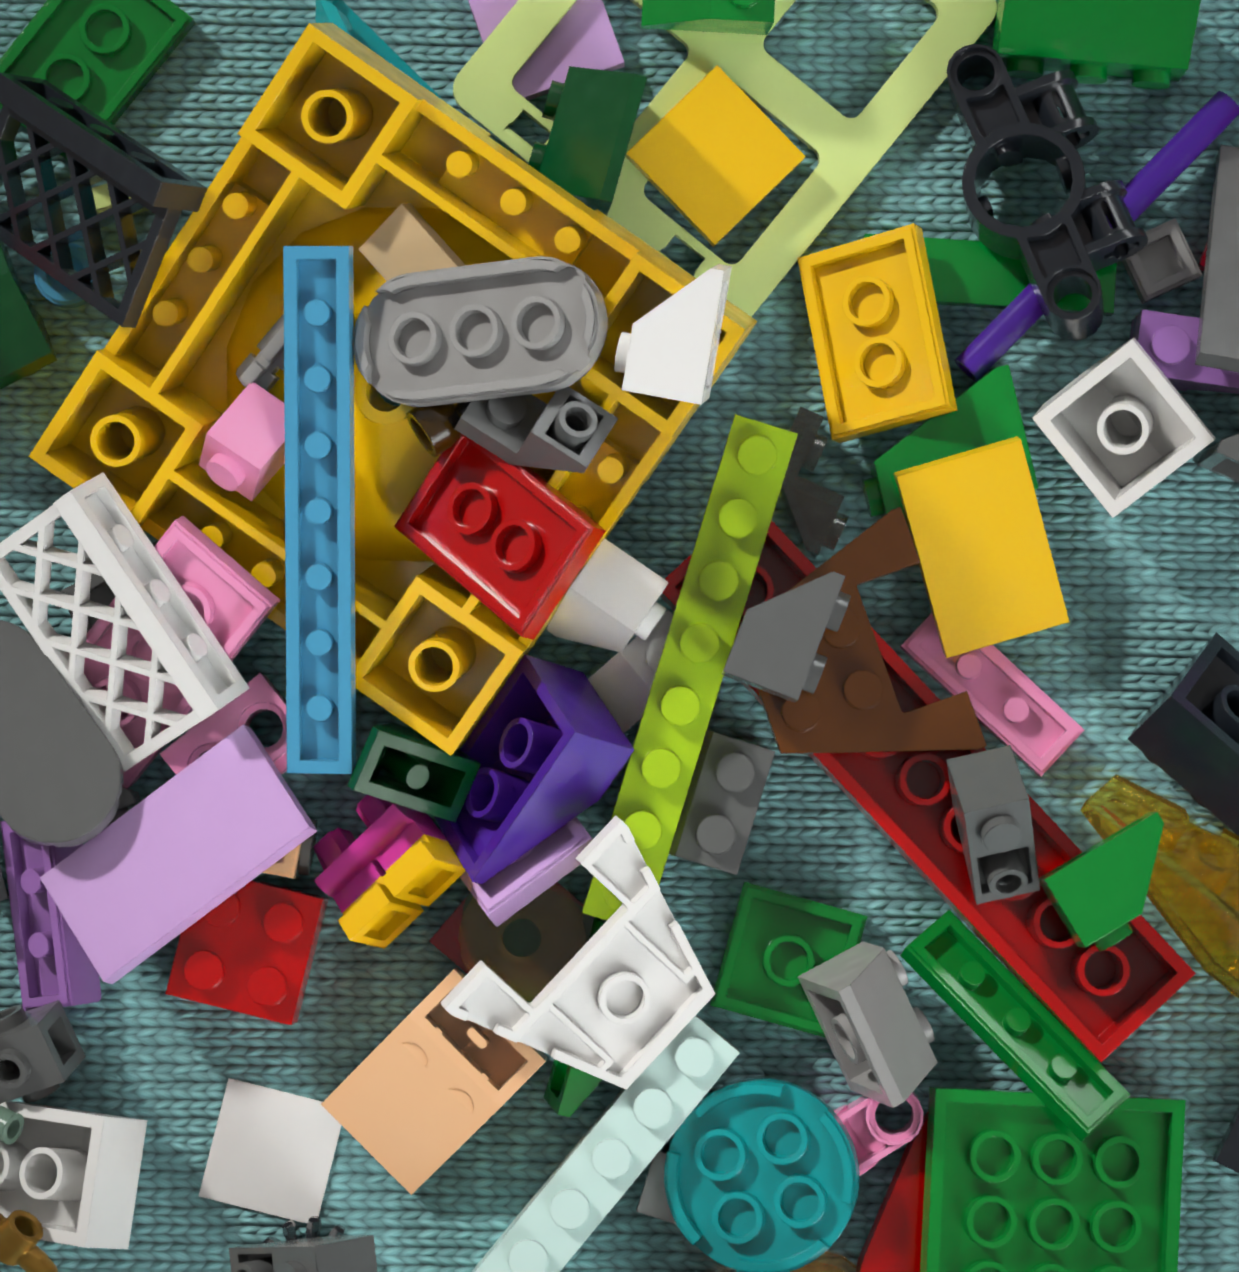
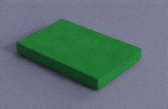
(98, 49)

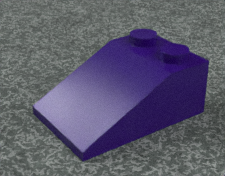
(543, 759)

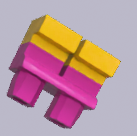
(385, 871)

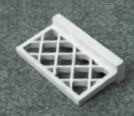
(145, 600)

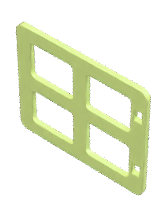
(843, 145)

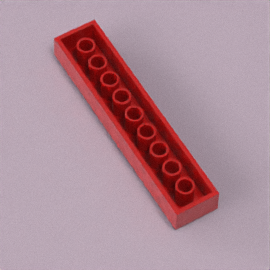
(910, 802)

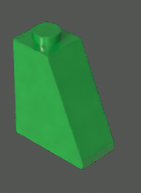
(984, 416)

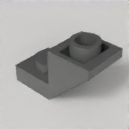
(539, 434)

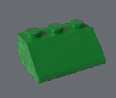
(1097, 39)

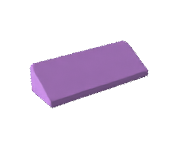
(47, 951)

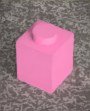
(246, 443)

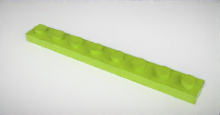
(698, 644)

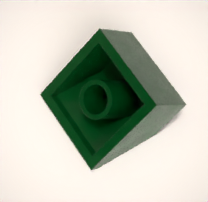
(589, 132)

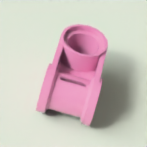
(869, 1137)

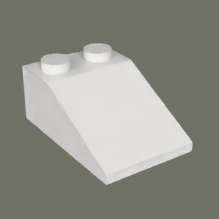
(74, 1174)

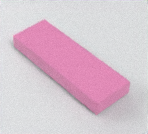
(1001, 697)

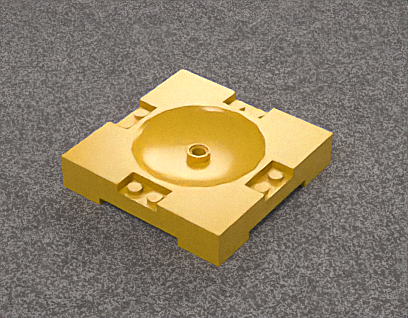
(325, 166)

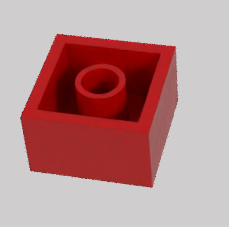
(251, 952)

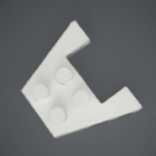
(618, 993)

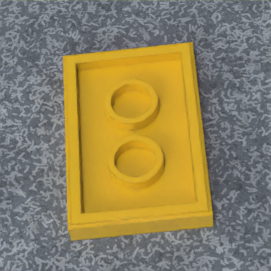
(877, 333)
(982, 546)

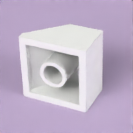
(1122, 426)

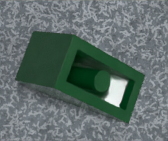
(413, 772)

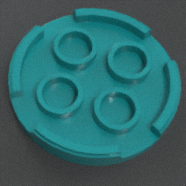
(762, 1176)

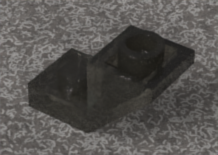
(809, 505)

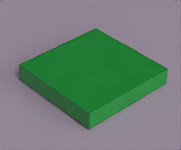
(773, 944)

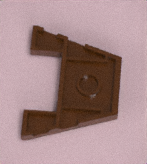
(854, 698)

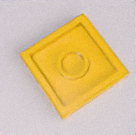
(715, 156)

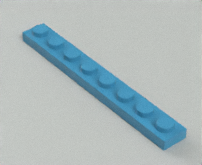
(319, 509)

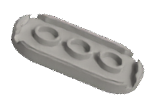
(481, 332)

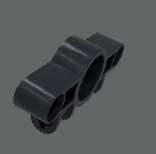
(1025, 123)

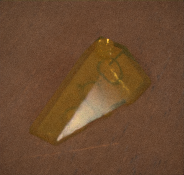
(1191, 878)

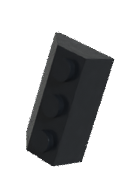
(1196, 730)

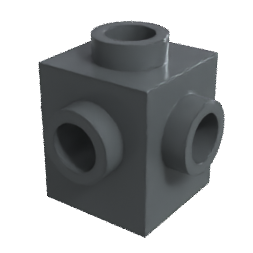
(36, 1051)

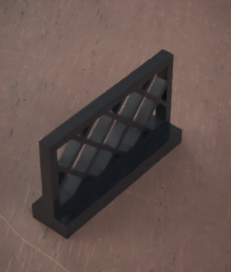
(110, 156)

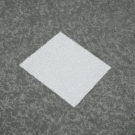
(270, 1152)

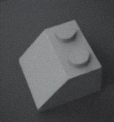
(871, 1022)

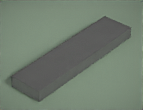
(1219, 309)

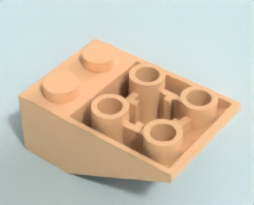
(429, 1088)

